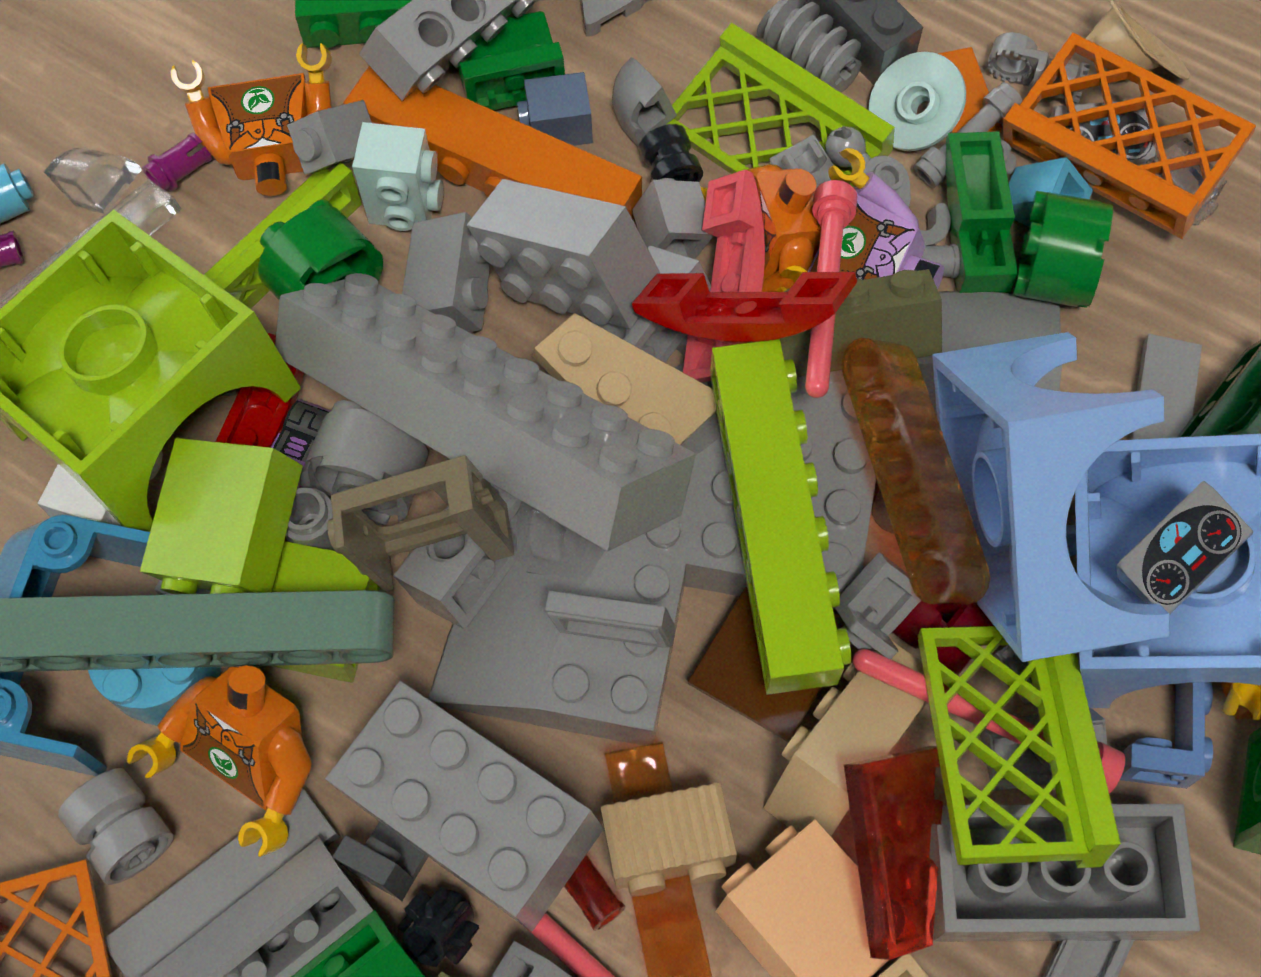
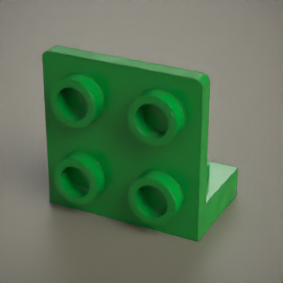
(519, 52)

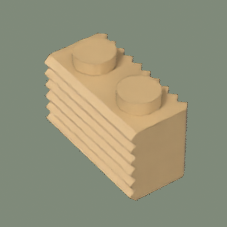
(669, 839)

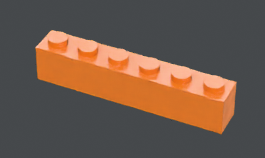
(486, 146)

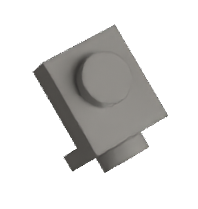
(877, 605)

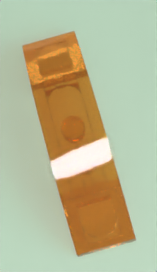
(669, 918)

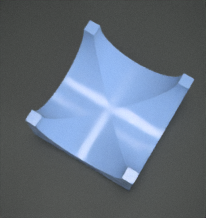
(1018, 469)
(1218, 625)

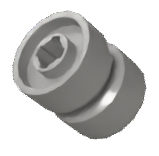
(112, 820)

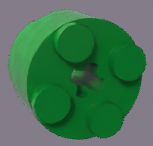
(315, 248)
(1063, 249)

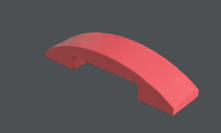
(736, 220)

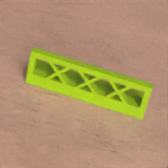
(239, 267)

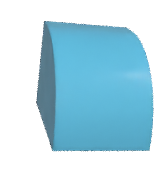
(1048, 176)

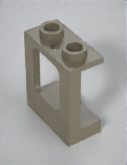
(472, 510)

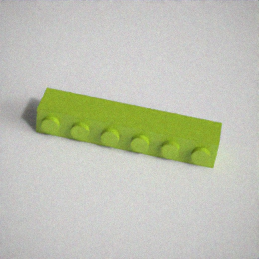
(776, 518)

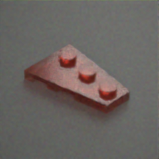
(892, 828)

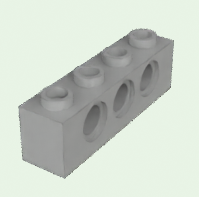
(429, 34)

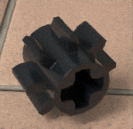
(438, 927)

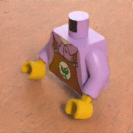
(881, 235)

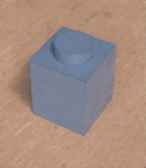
(558, 107)

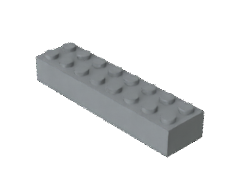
(471, 399)

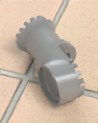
(1031, 65)

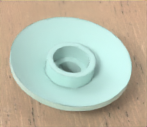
(907, 85)

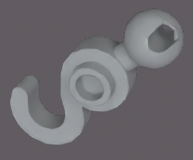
(891, 173)

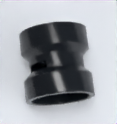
(668, 154)

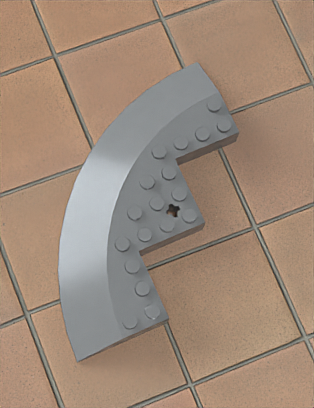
(526, 671)

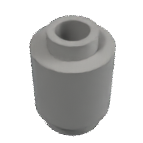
(310, 519)

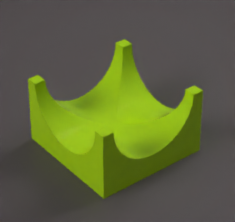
(118, 354)

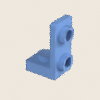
(1154, 758)

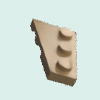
(626, 378)

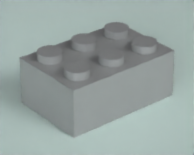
(564, 251)

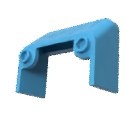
(31, 569)

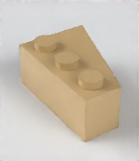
(853, 727)

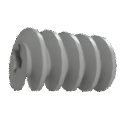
(810, 42)

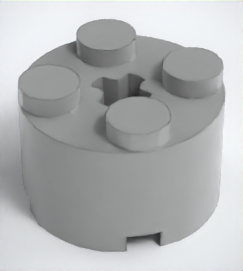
(360, 450)

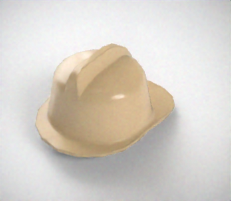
(1132, 41)

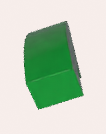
(980, 212)

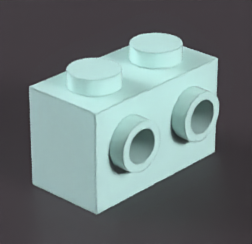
(396, 175)

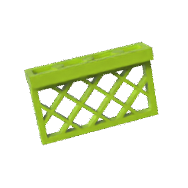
(786, 83)
(1068, 747)

